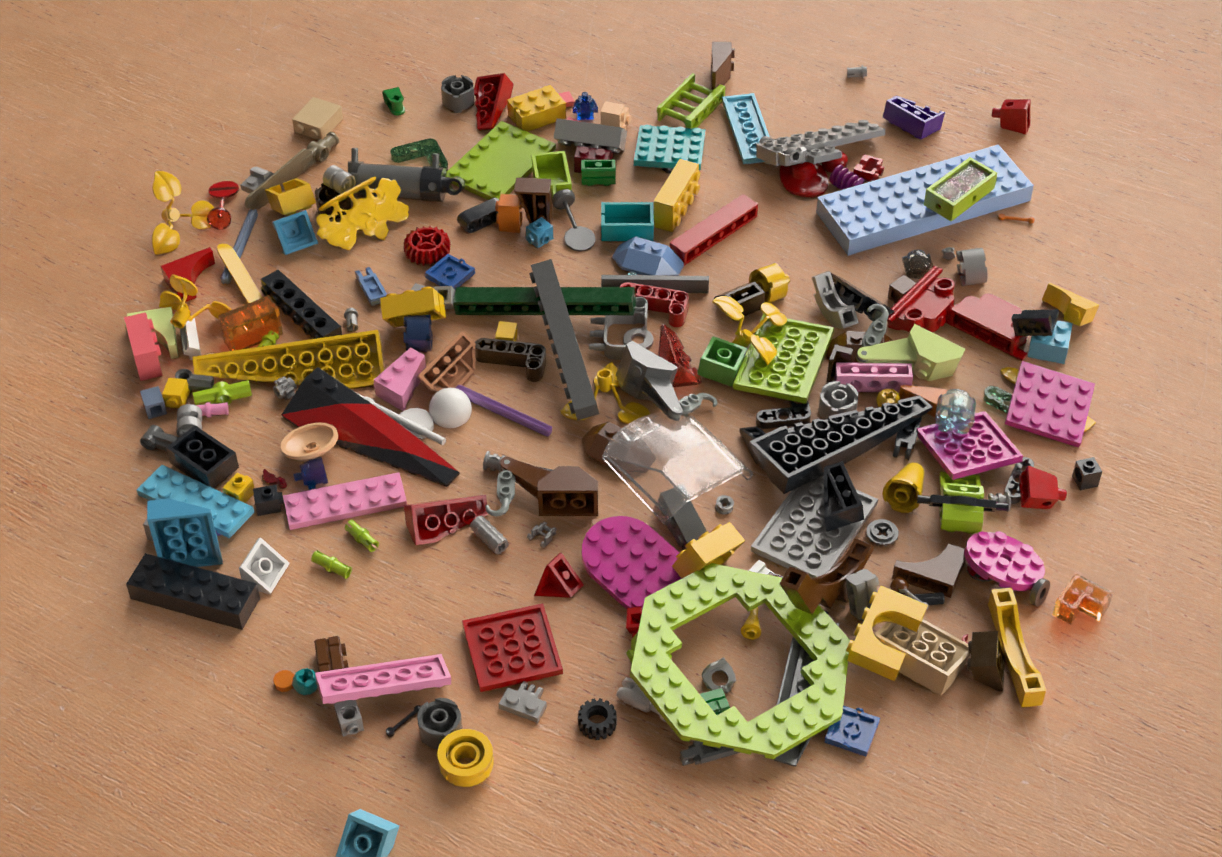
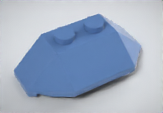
(647, 258)

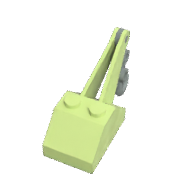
(927, 352)

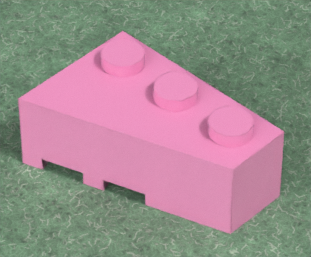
(400, 379)

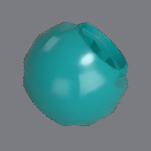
(305, 682)

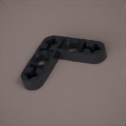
(794, 409)

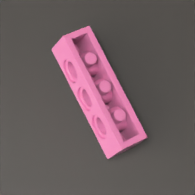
(874, 376)

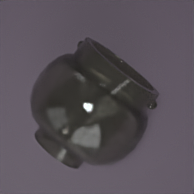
(917, 264)

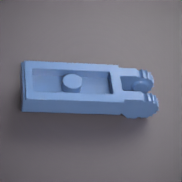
(371, 286)

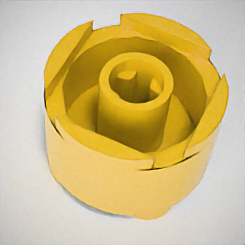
(772, 281)

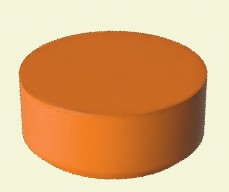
(283, 680)

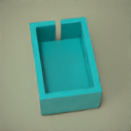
(627, 220)

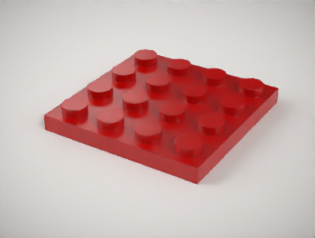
(512, 647)

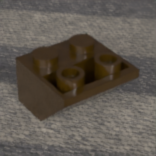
(748, 295)

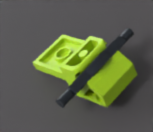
(961, 503)

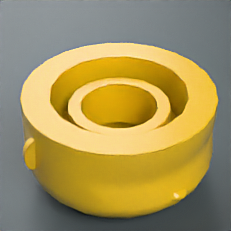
(465, 744)

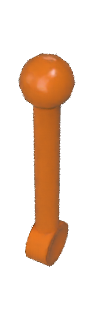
(1001, 216)

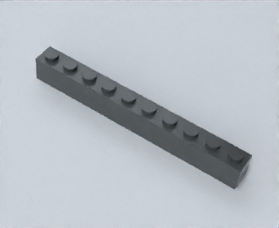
(564, 339)

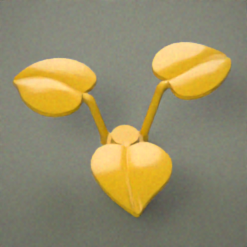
(164, 237)
(182, 313)
(745, 337)
(605, 381)

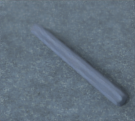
(241, 241)

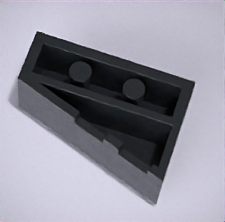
(840, 498)

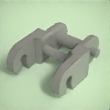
(538, 530)

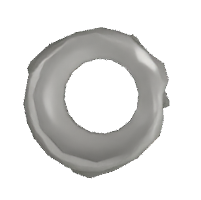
(719, 665)

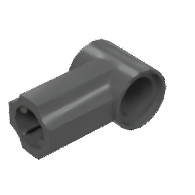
(195, 382)
(157, 438)

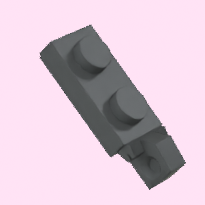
(700, 753)

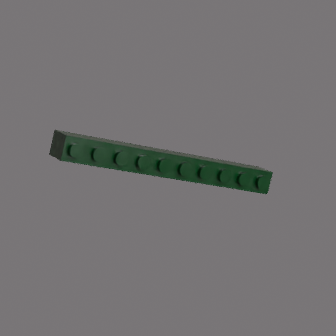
(523, 301)

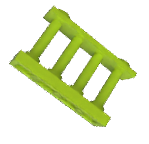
(698, 113)

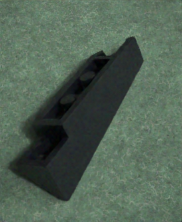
(854, 296)

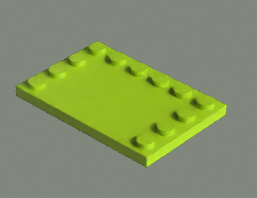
(498, 160)
(794, 368)

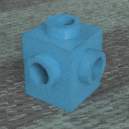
(539, 232)

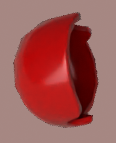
(832, 164)

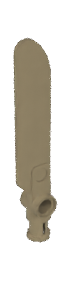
(293, 168)

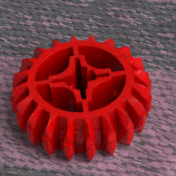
(426, 245)

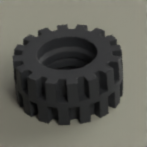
(597, 729)

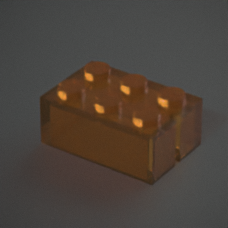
(249, 323)

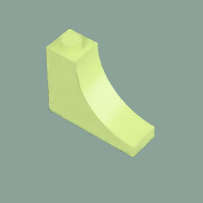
(163, 328)

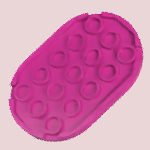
(628, 559)

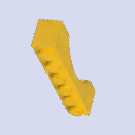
(1024, 675)

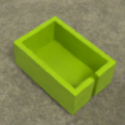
(554, 167)

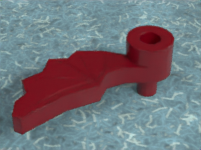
(271, 479)

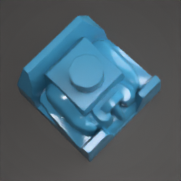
(295, 232)

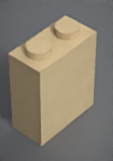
(317, 118)

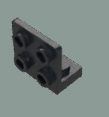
(1035, 322)

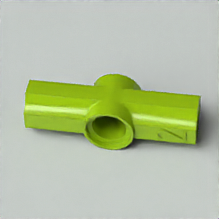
(223, 393)

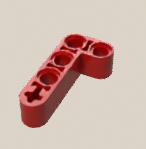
(664, 300)

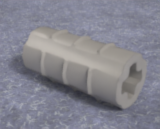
(489, 535)

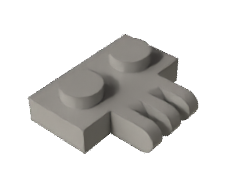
(524, 702)

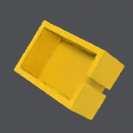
(536, 108)
(296, 196)
(412, 302)
(710, 548)

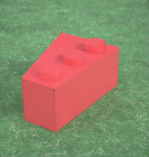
(143, 345)

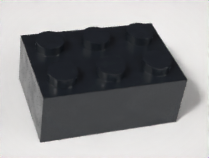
(202, 457)

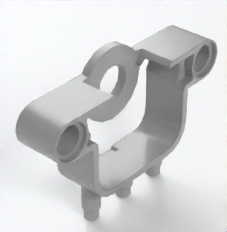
(616, 351)

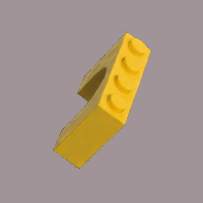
(867, 649)

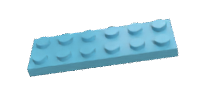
(745, 124)
(226, 511)

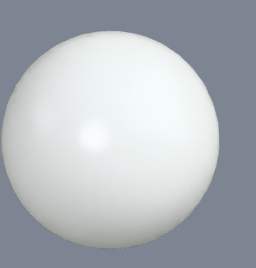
(450, 408)

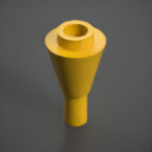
(751, 627)

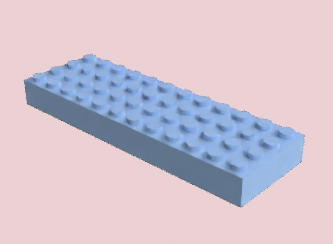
(895, 207)

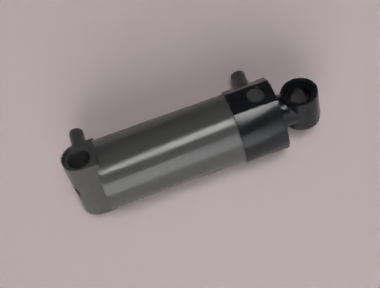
(421, 183)

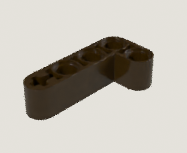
(513, 354)

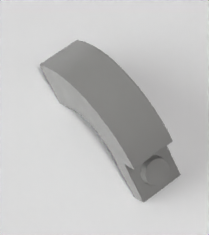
(830, 304)

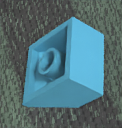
(367, 836)

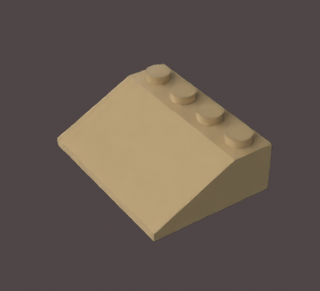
(931, 654)

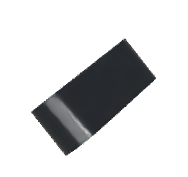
(478, 216)

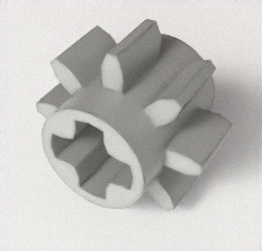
(284, 388)

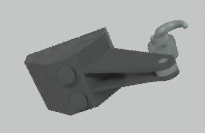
(651, 378)

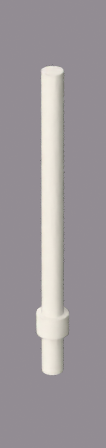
(408, 423)

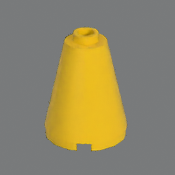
(904, 487)

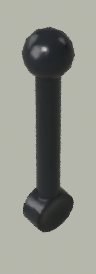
(390, 731)

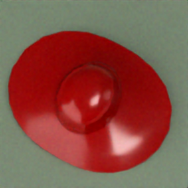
(804, 179)

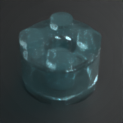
(955, 411)

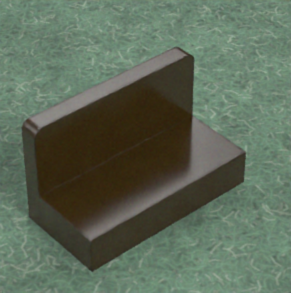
(839, 355)

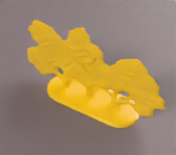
(366, 214)

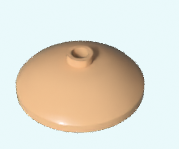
(309, 441)

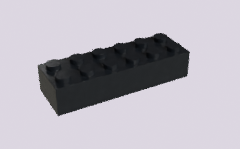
(193, 591)

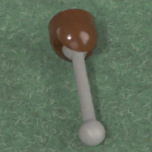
(901, 586)

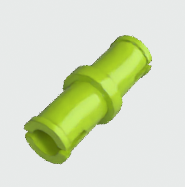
(361, 535)
(331, 564)

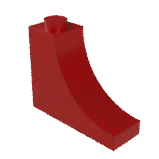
(189, 268)

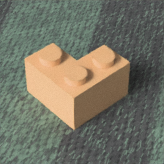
(615, 115)

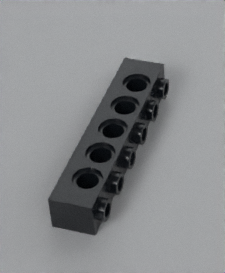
(299, 306)

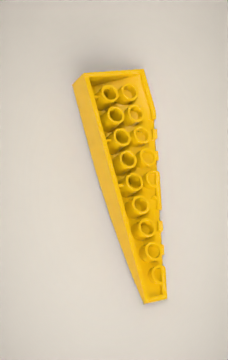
(349, 358)

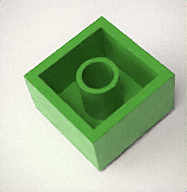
(721, 361)

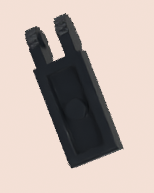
(907, 439)

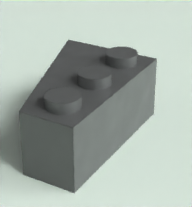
(686, 525)

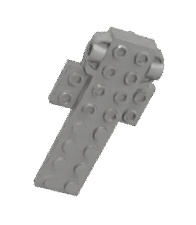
(814, 146)

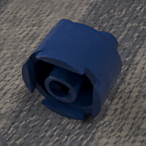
(418, 332)

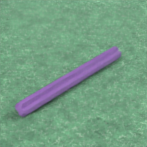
(506, 411)

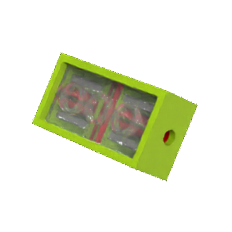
(960, 189)

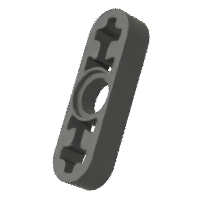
(1012, 484)

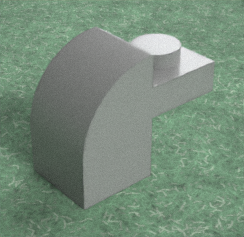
(256, 178)

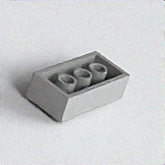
(590, 134)

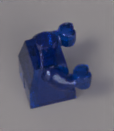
(585, 107)
(312, 473)

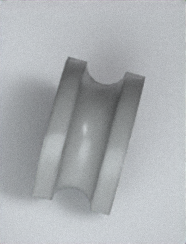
(724, 499)

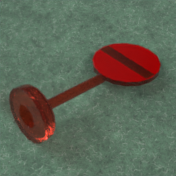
(219, 217)

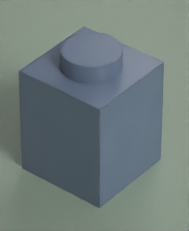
(153, 402)

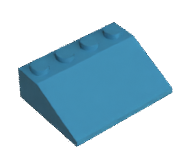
(183, 532)

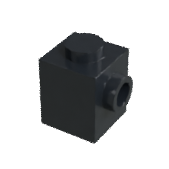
(267, 500)

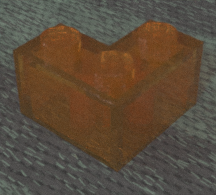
(1082, 596)

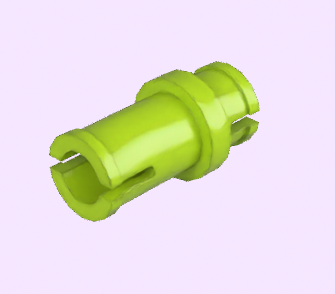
(269, 339)

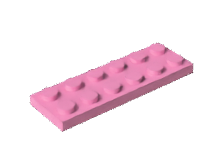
(344, 501)
(382, 679)

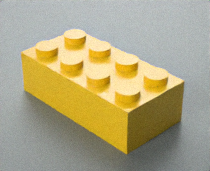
(676, 195)

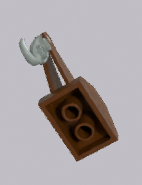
(559, 492)

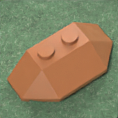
(451, 365)

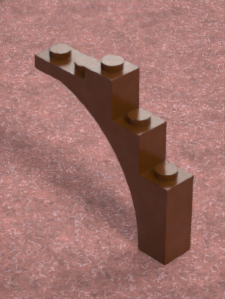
(810, 592)

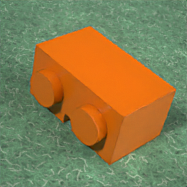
(509, 215)

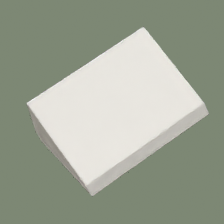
(263, 566)

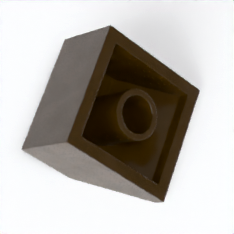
(987, 659)

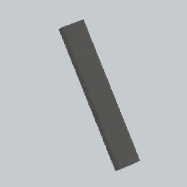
(688, 284)

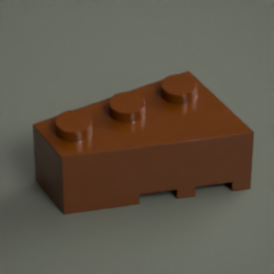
(535, 198)

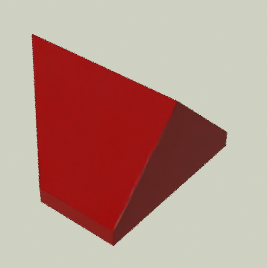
(558, 579)

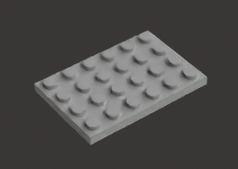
(798, 531)

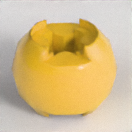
(886, 396)

